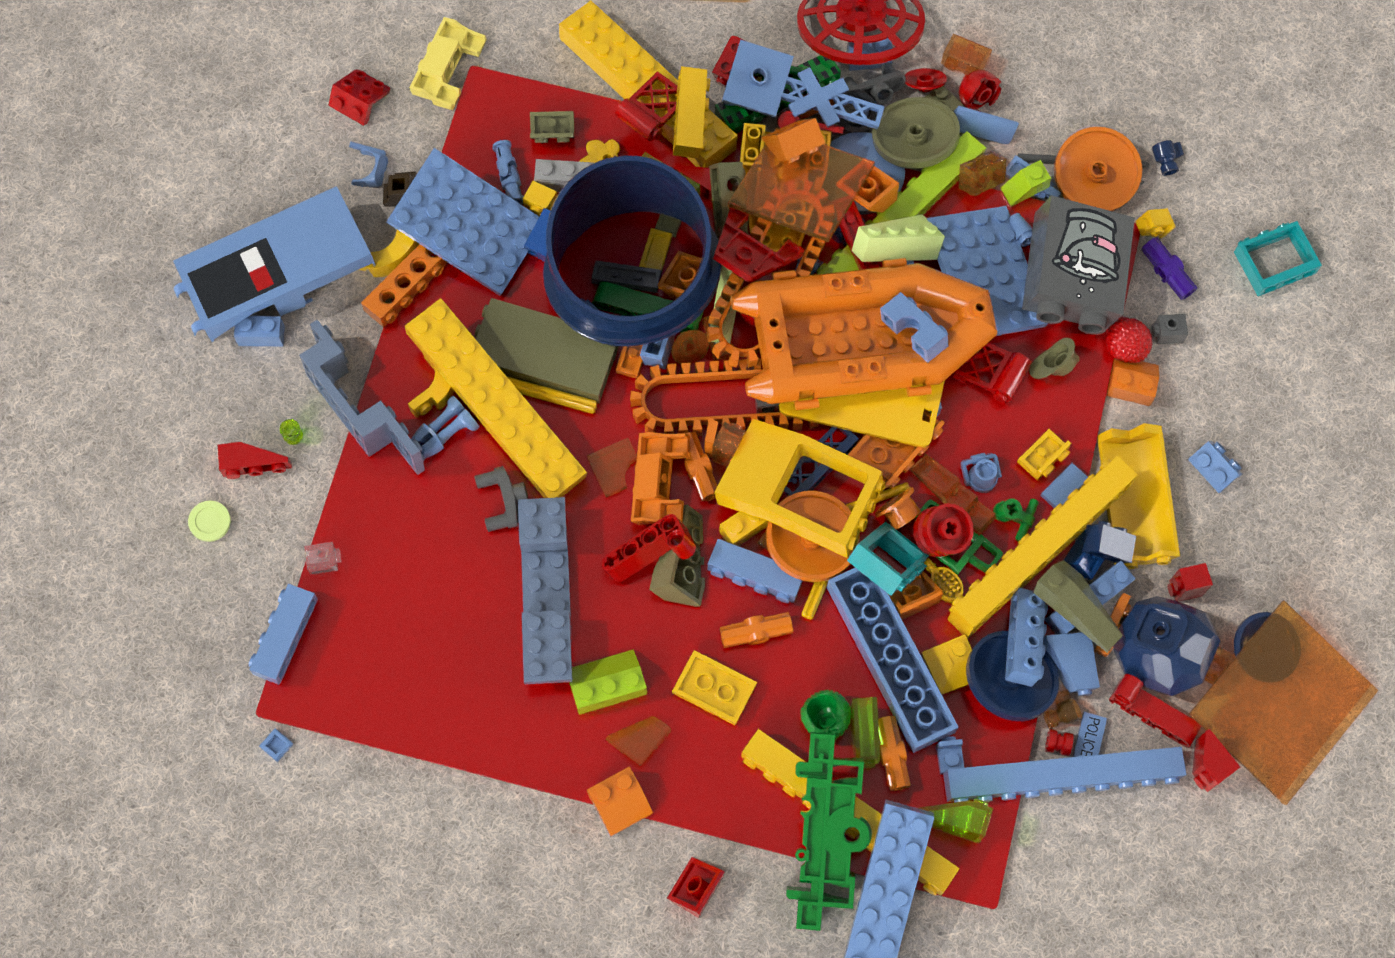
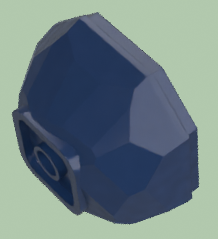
(1169, 660)

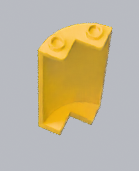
(1147, 505)

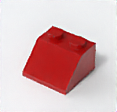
(1211, 761)

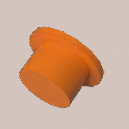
(899, 509)

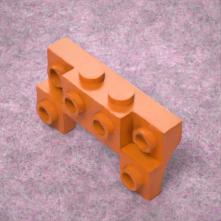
(654, 476)

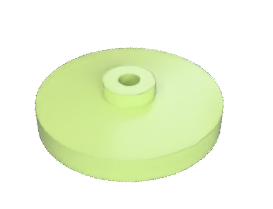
(209, 521)

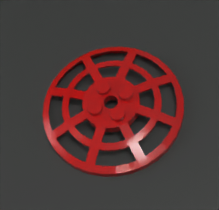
(861, 17)

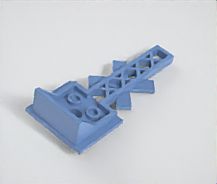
(766, 95)

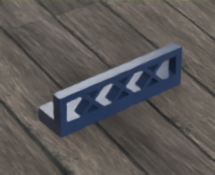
(821, 471)

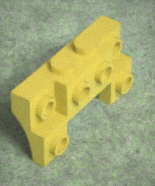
(441, 60)

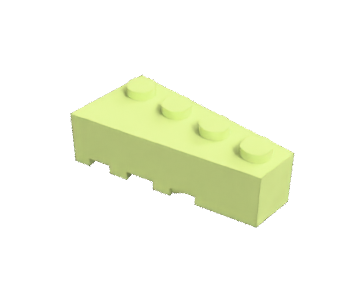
(899, 238)

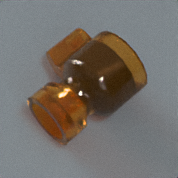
(1066, 710)

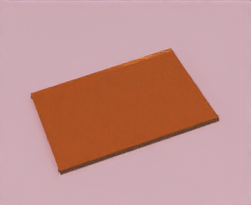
(1283, 702)

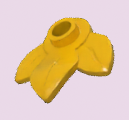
(598, 150)

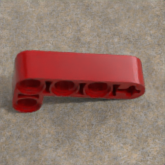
(648, 546)
(1154, 711)

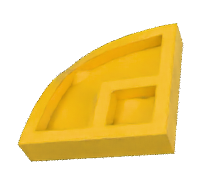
(948, 664)

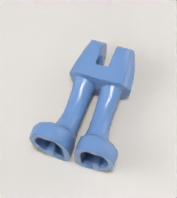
(433, 443)

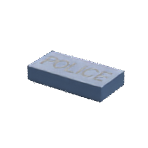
(1089, 735)

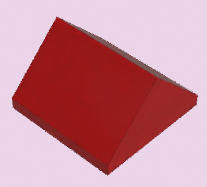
(696, 886)

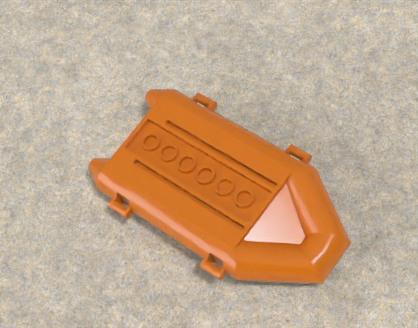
(828, 336)

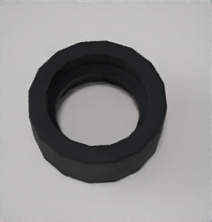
(871, 115)

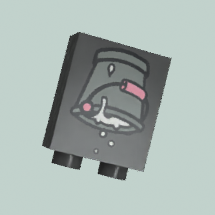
(1078, 265)

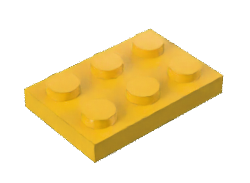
(714, 687)

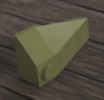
(677, 578)
(1073, 599)

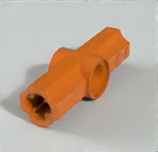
(700, 469)
(756, 630)
(893, 754)

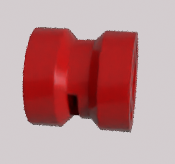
(1057, 742)

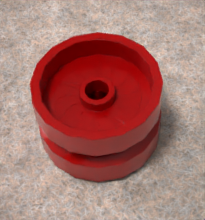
(943, 530)

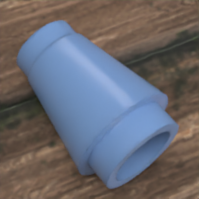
(1022, 229)

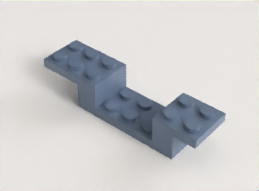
(373, 427)
(545, 591)

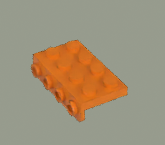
(889, 455)

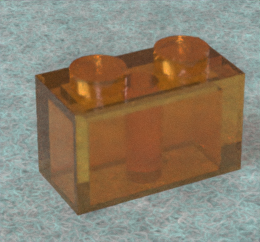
(965, 55)

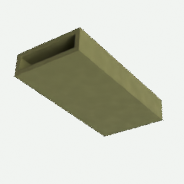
(544, 350)

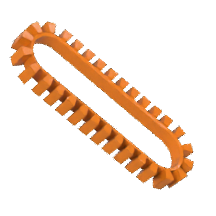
(735, 282)
(642, 384)

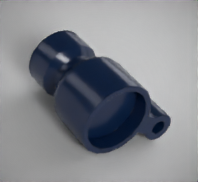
(1165, 153)

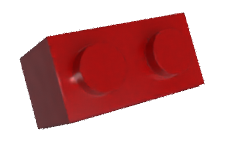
(1190, 582)

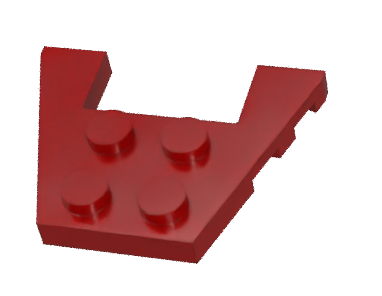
(747, 255)

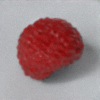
(1129, 340)

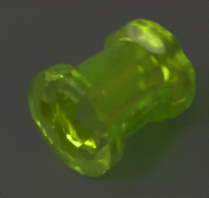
(286, 427)

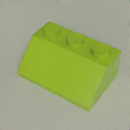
(607, 682)

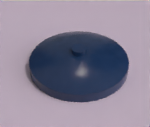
(1004, 698)

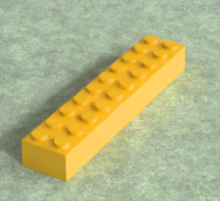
(628, 67)
(495, 401)
(1041, 547)

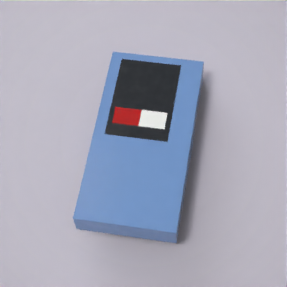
(272, 263)

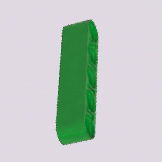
(631, 302)

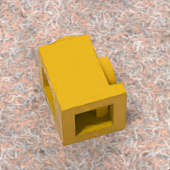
(1155, 223)

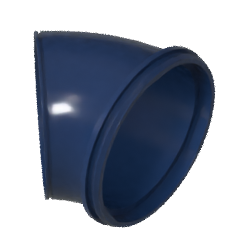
(618, 188)

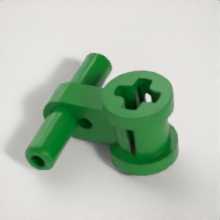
(1016, 514)

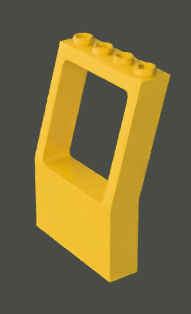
(764, 468)

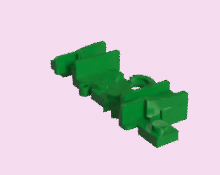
(824, 830)

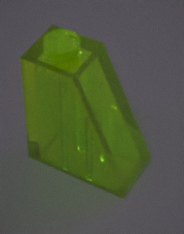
(865, 730)

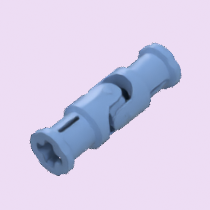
(508, 170)

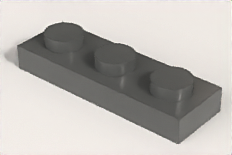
(627, 276)

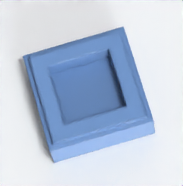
(276, 745)

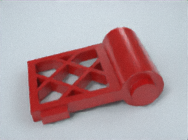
(638, 114)
(786, 118)
(1005, 379)

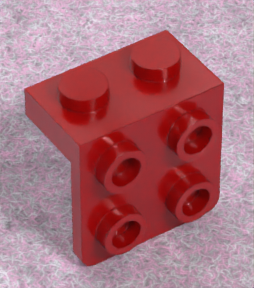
(725, 62)
(356, 95)

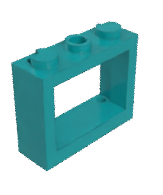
(1266, 237)
(899, 548)

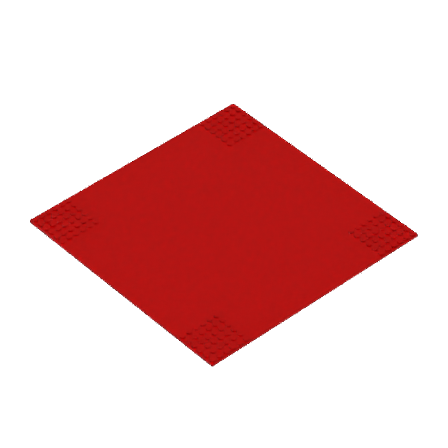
(425, 614)

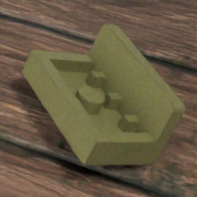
(552, 125)

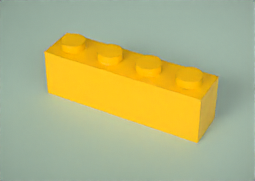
(690, 112)

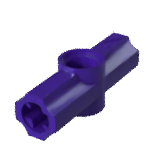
(1169, 268)

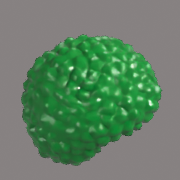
(826, 713)

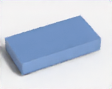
(1064, 485)

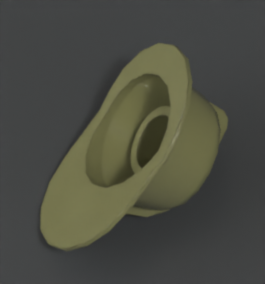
(1056, 360)

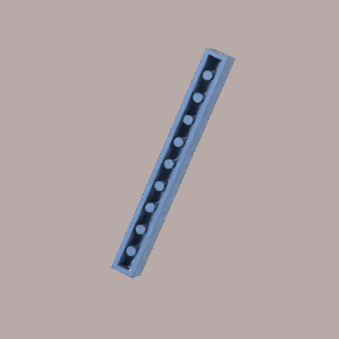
(1065, 774)

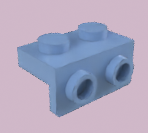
(1215, 465)

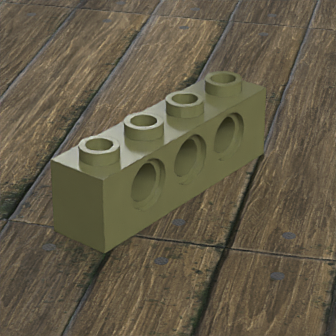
(719, 175)

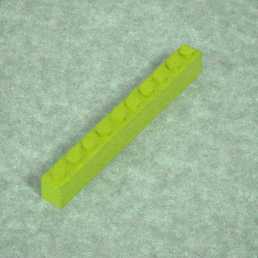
(917, 197)

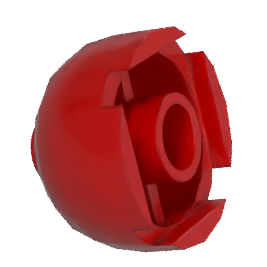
(980, 86)

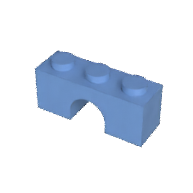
(904, 313)

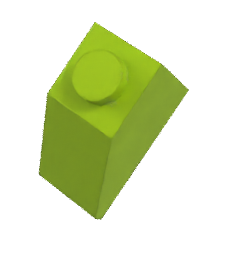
(1026, 183)

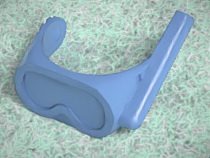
(376, 177)

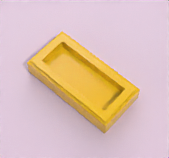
(656, 249)

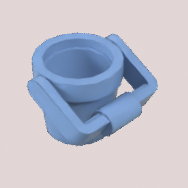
(984, 474)

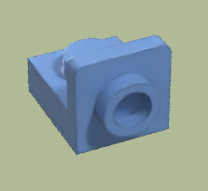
(949, 754)

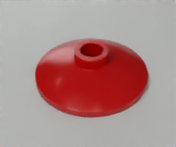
(925, 79)

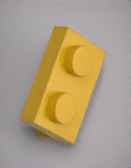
(1043, 454)

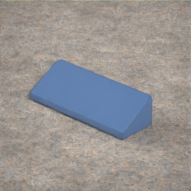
(986, 125)

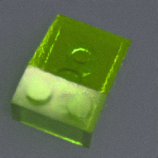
(962, 818)

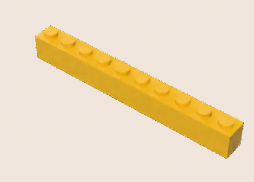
(779, 766)

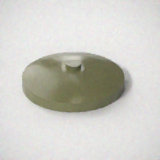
(916, 133)

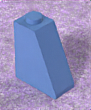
(1074, 661)

